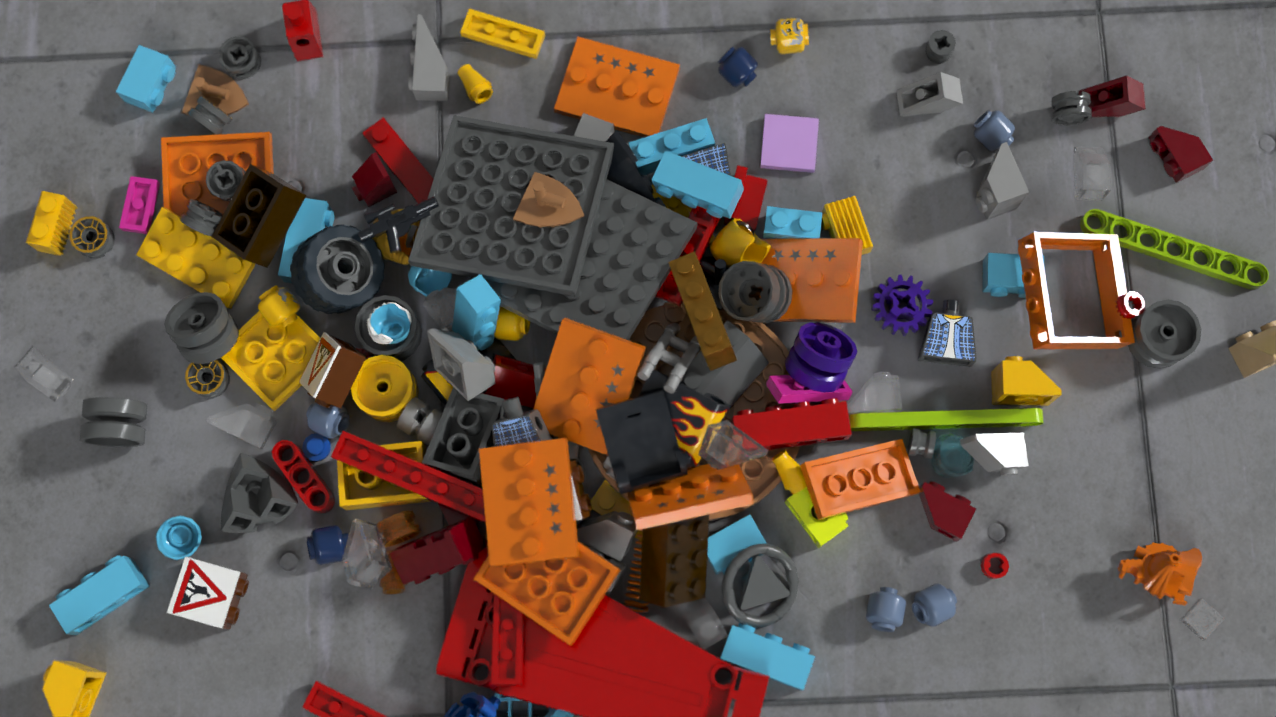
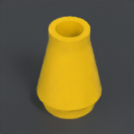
(475, 84)
(789, 472)

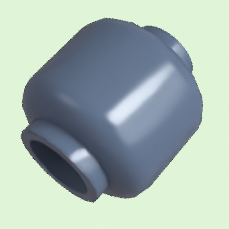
(993, 130)
(327, 421)
(934, 605)
(885, 609)

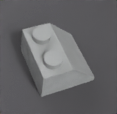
(1002, 185)
(461, 363)

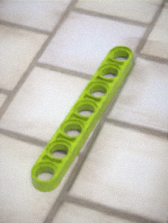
(1187, 247)
(946, 419)

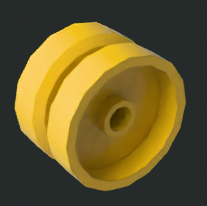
(385, 373)

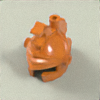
(1164, 570)

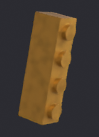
(702, 311)

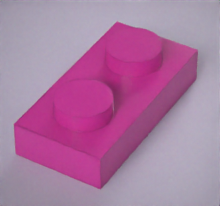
(139, 205)

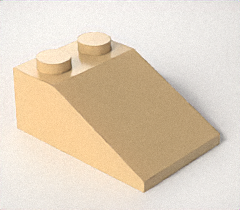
(1256, 351)

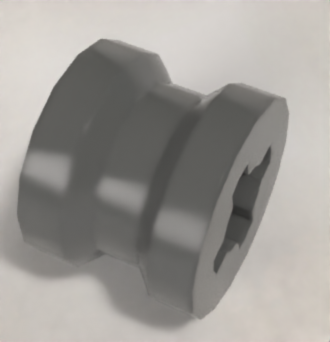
(938, 53)
(921, 443)

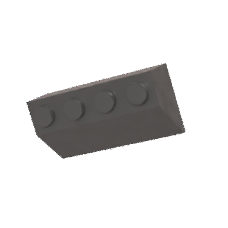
(732, 379)

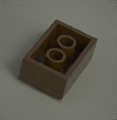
(258, 216)
(674, 562)

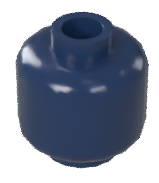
(738, 67)
(327, 544)

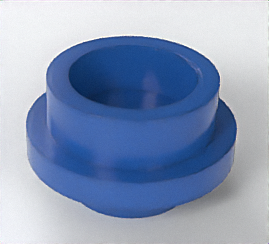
(316, 447)

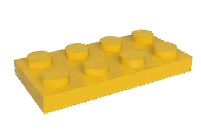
(194, 258)

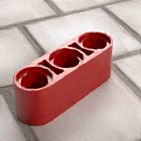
(292, 469)

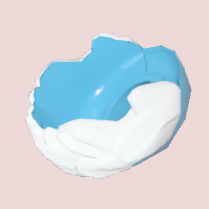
(389, 323)

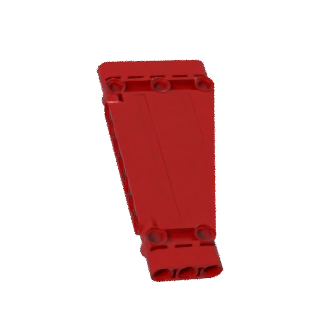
(612, 669)

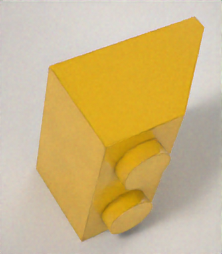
(1022, 384)
(72, 688)

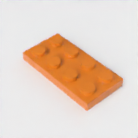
(860, 479)

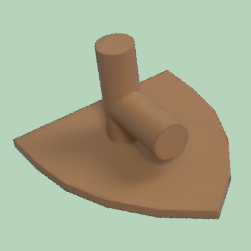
(217, 89)
(547, 203)

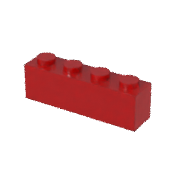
(797, 425)

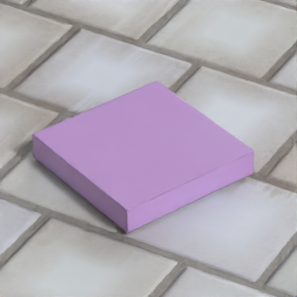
(789, 143)

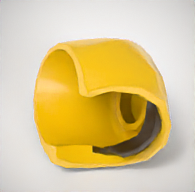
(738, 243)

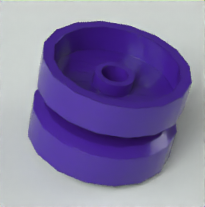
(820, 357)

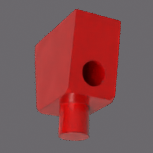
(300, 24)

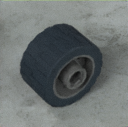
(337, 270)

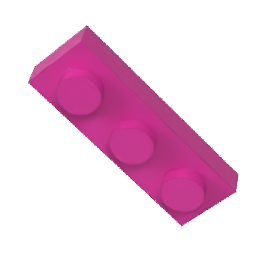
(788, 390)

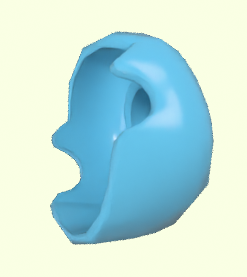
(428, 280)
(178, 537)

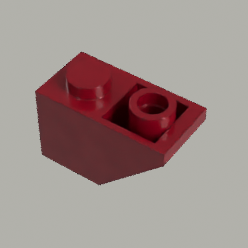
(1180, 152)
(944, 512)

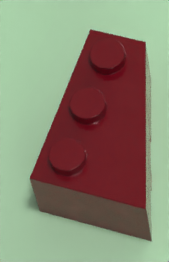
(438, 551)

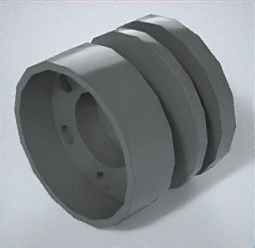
(742, 289)

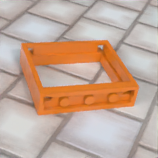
(1110, 284)

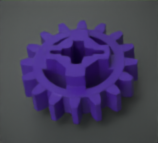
(910, 312)

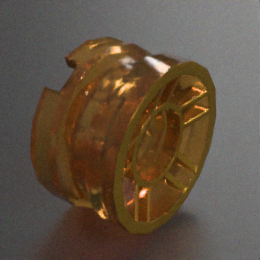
(398, 528)

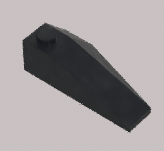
(625, 171)

